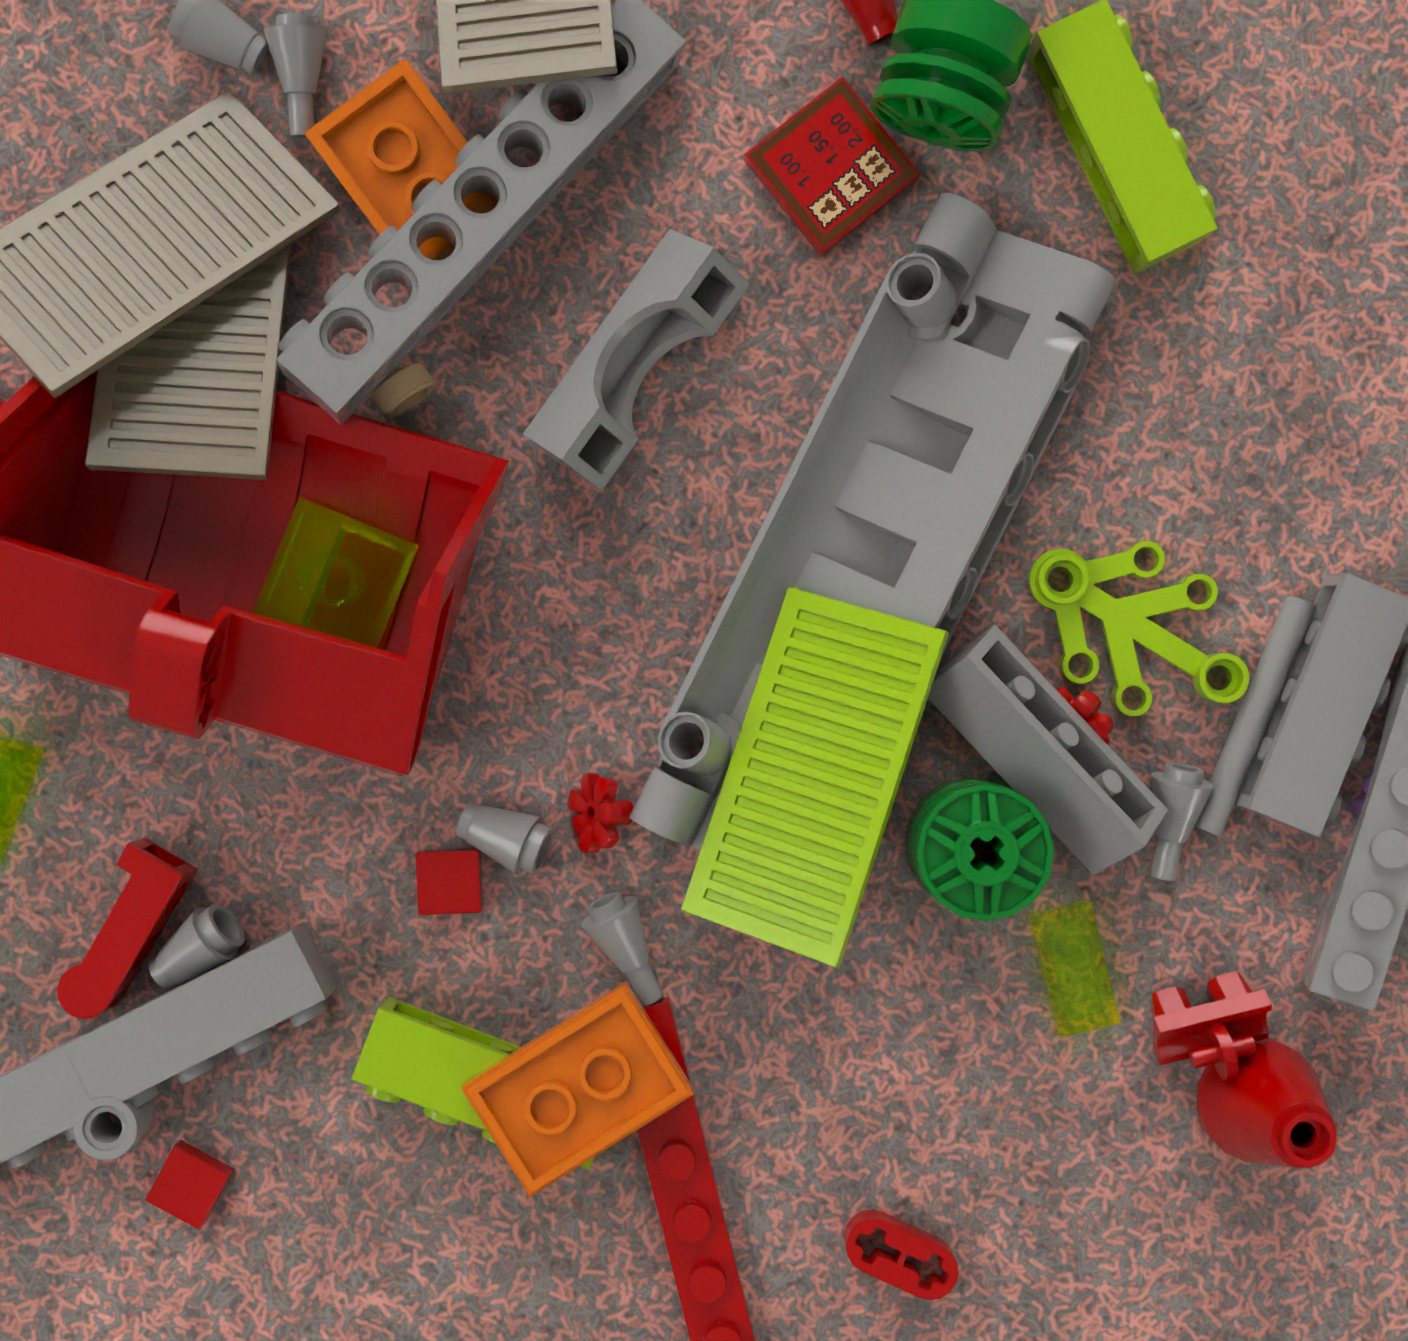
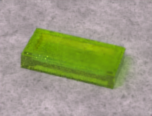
(1073, 968)

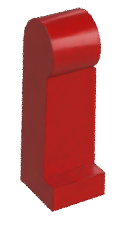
(129, 930)

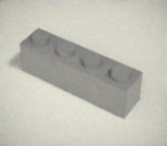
(1326, 704)
(1046, 751)

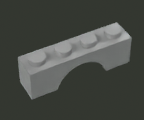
(674, 297)

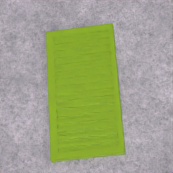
(814, 774)

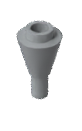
(297, 55)
(1184, 795)
(618, 930)

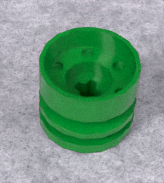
(951, 72)
(942, 857)

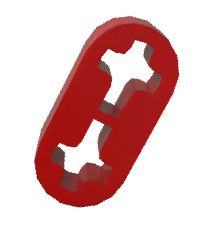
(894, 1267)

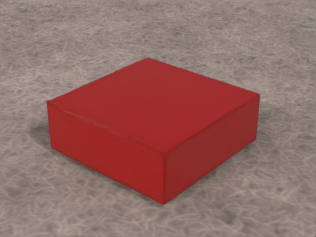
(449, 881)
(189, 1184)

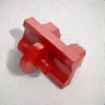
(1211, 1031)

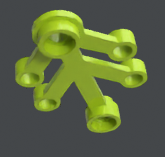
(1126, 622)

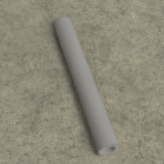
(1255, 713)

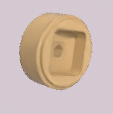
(403, 390)

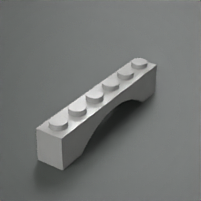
(1371, 891)

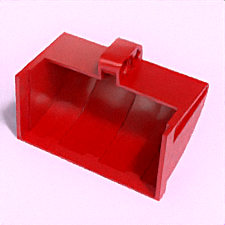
(159, 574)

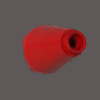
(1269, 1111)

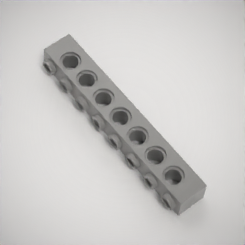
(339, 382)

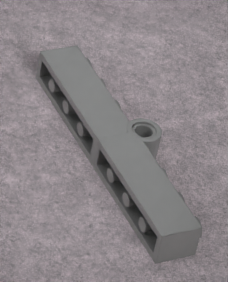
(169, 1035)

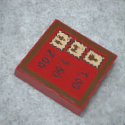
(831, 166)

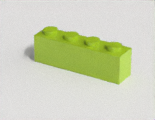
(1121, 135)
(427, 1062)

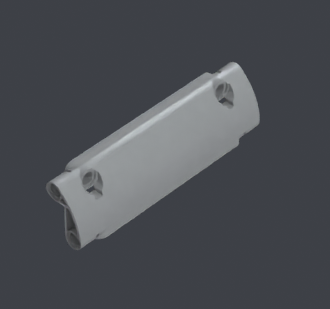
(897, 474)

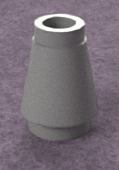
(217, 34)
(507, 836)
(198, 945)

